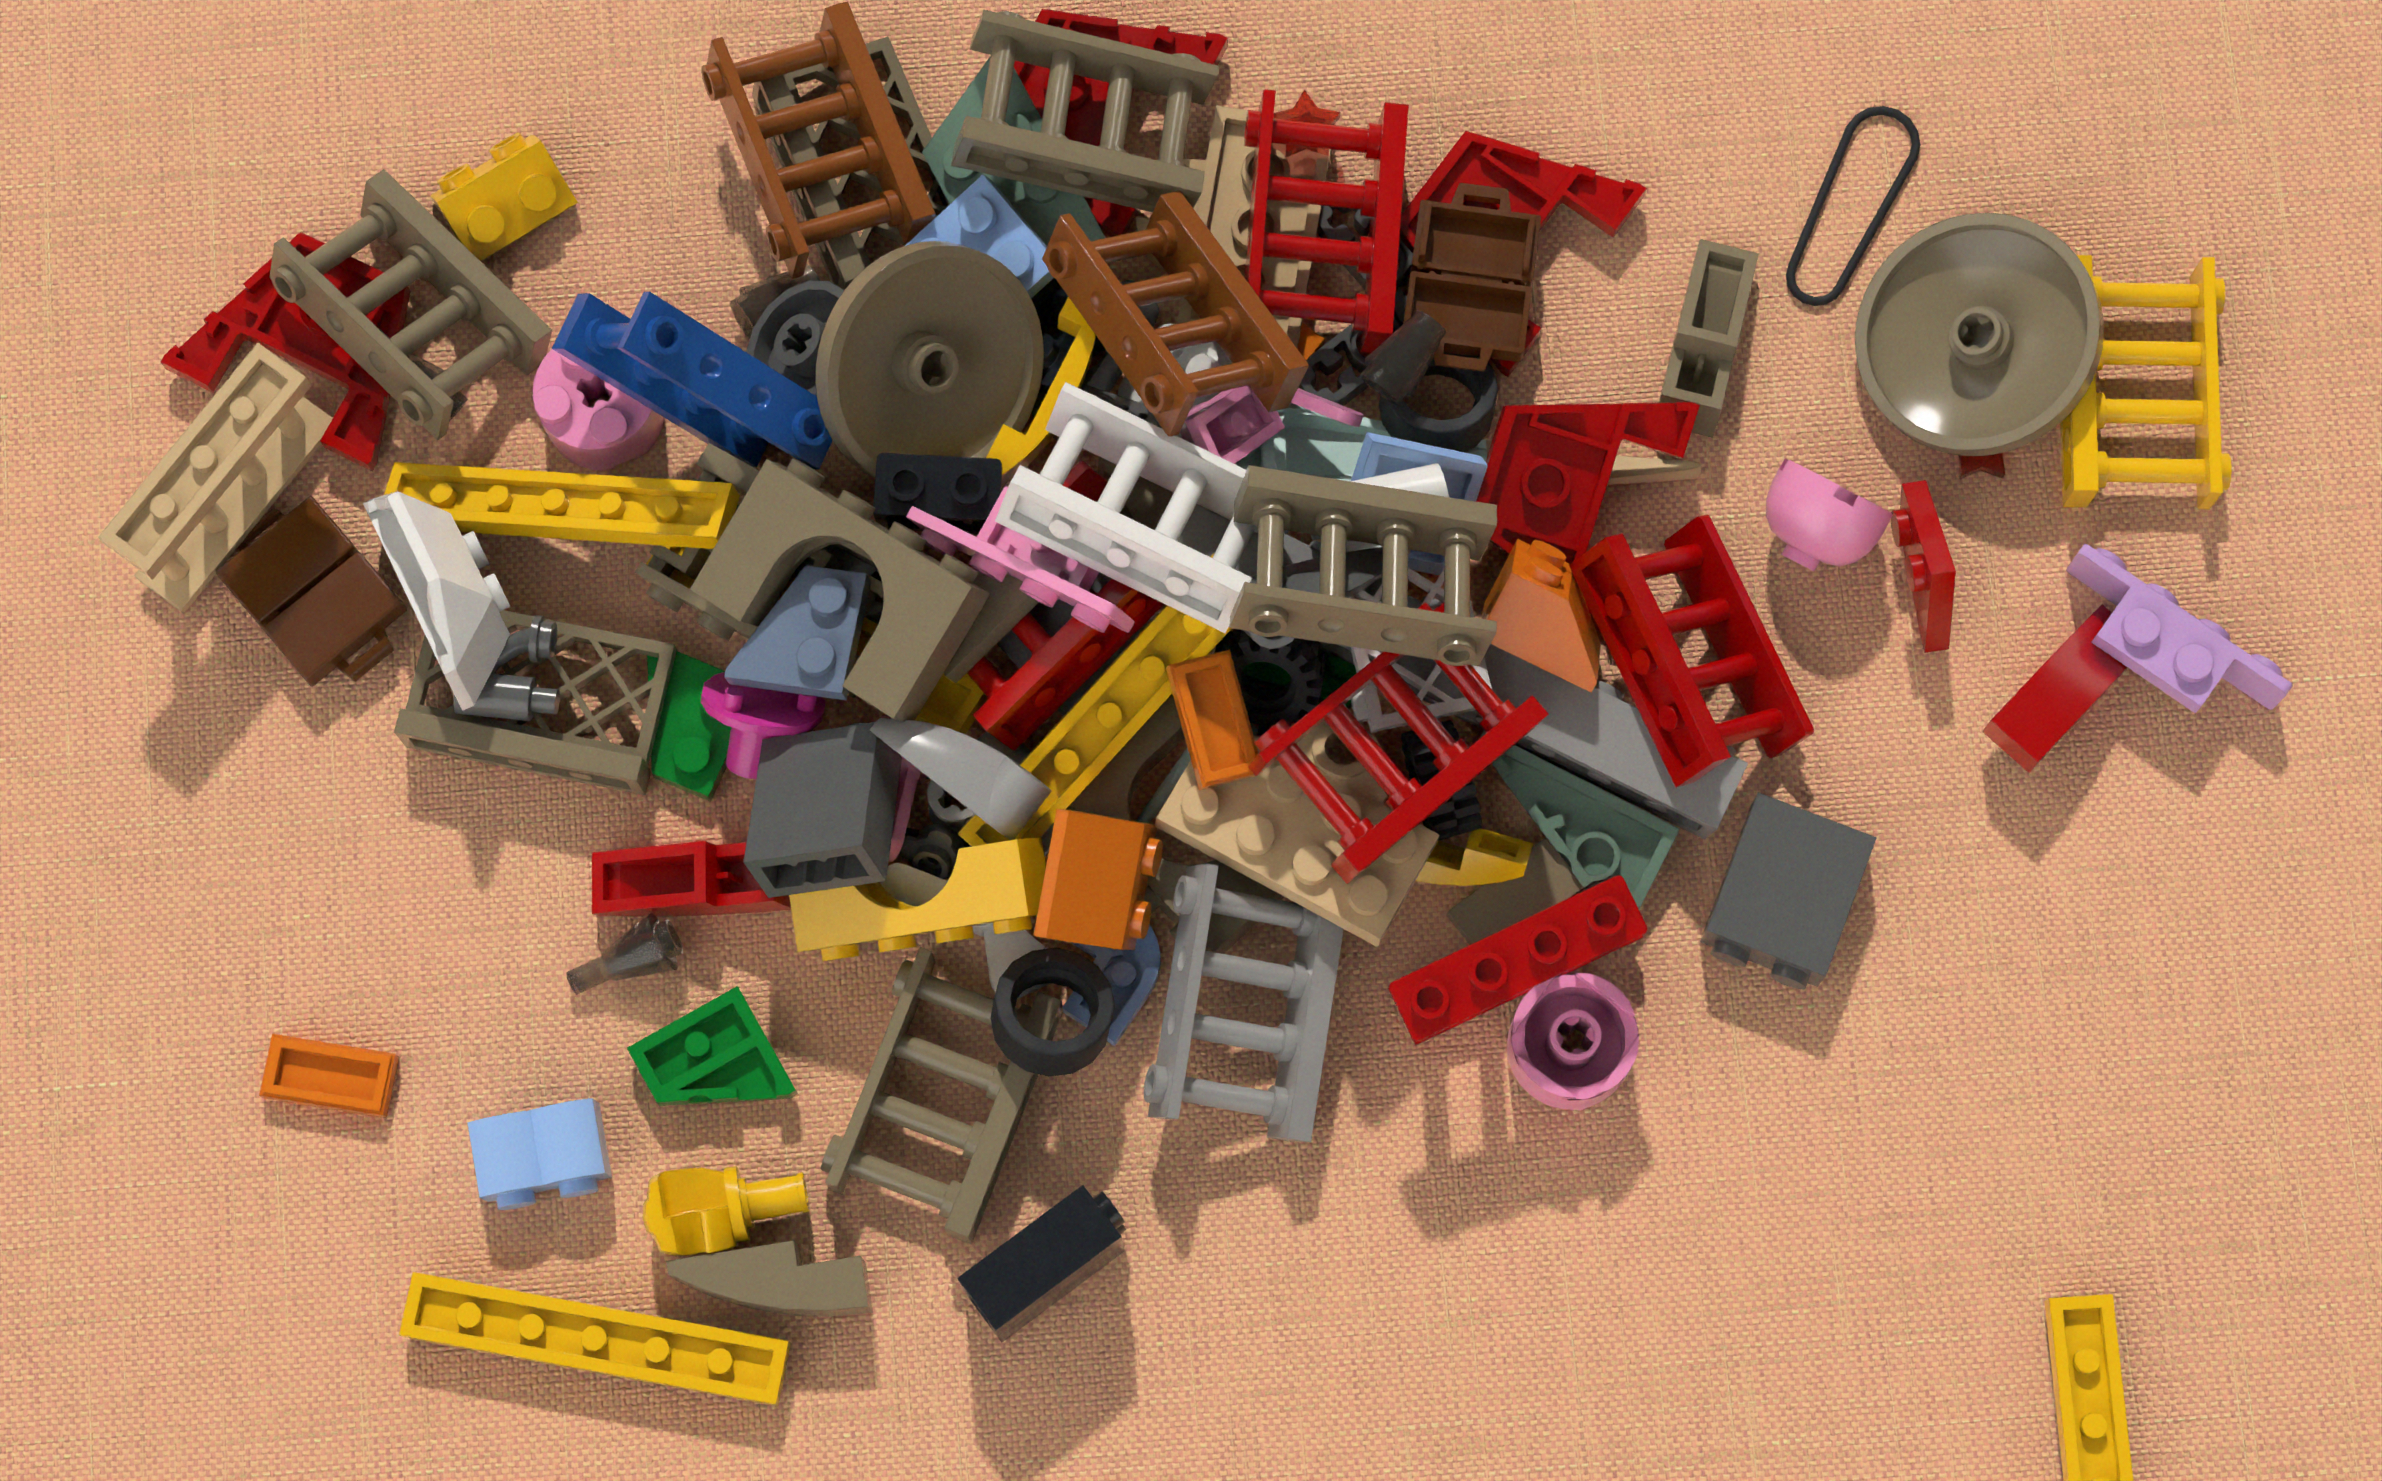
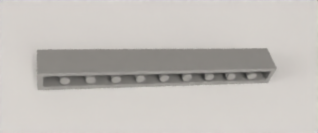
(1584, 732)

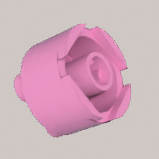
(588, 435)
(1561, 1006)

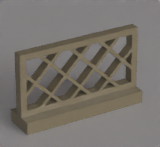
(844, 255)
(542, 750)

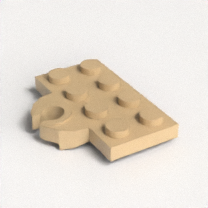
(1226, 207)
(1285, 843)

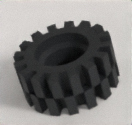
(1292, 701)
(1462, 810)

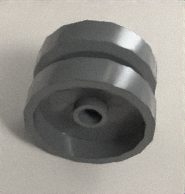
(792, 329)

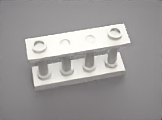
(1119, 545)

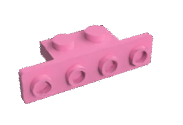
(1044, 571)

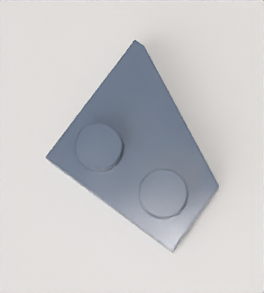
(807, 637)

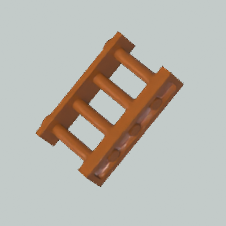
(856, 98)
(1212, 286)

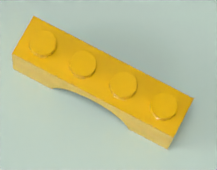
(988, 885)

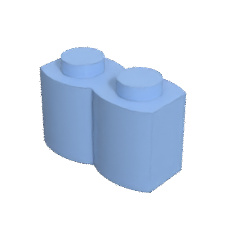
(540, 1152)

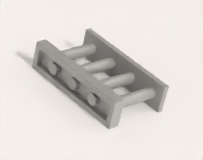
(1295, 1044)

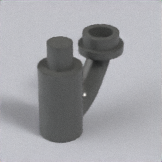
(518, 695)

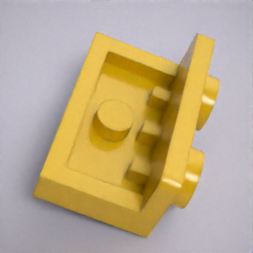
(503, 195)

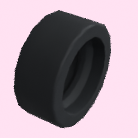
(1452, 434)
(1063, 969)

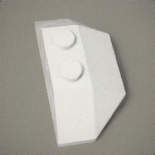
(445, 588)

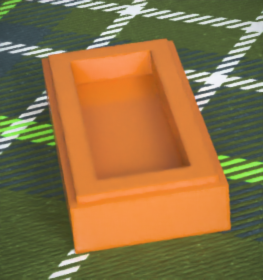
(1213, 718)
(329, 1076)

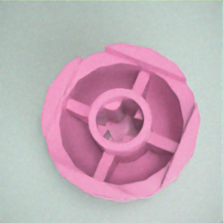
(1821, 518)

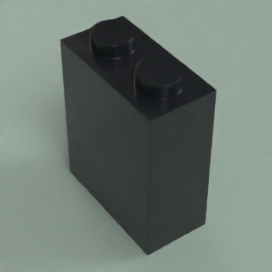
(1044, 1261)

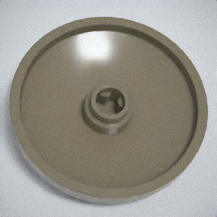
(1979, 334)
(928, 356)

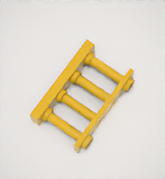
(2089, 469)

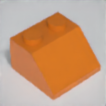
(1544, 614)
(1098, 880)

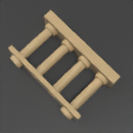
(218, 478)

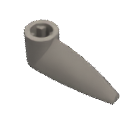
(969, 771)

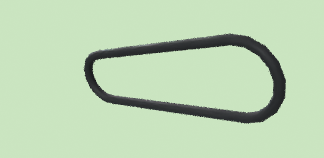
(1878, 218)

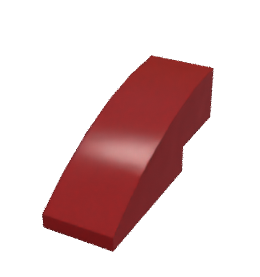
(2055, 696)
(678, 882)

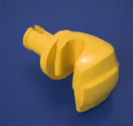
(713, 1209)

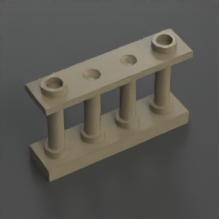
(1073, 166)
(429, 255)
(1371, 515)
(982, 1143)

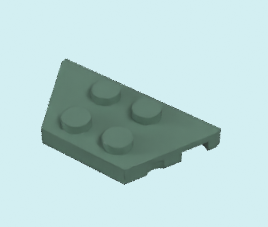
(1036, 204)

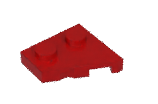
(1927, 563)

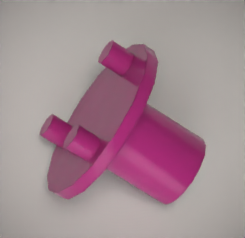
(757, 716)

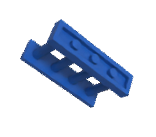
(694, 379)

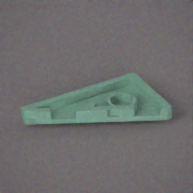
(1587, 825)

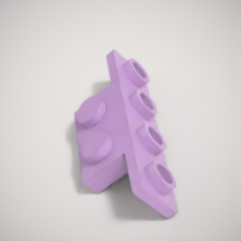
(2168, 643)

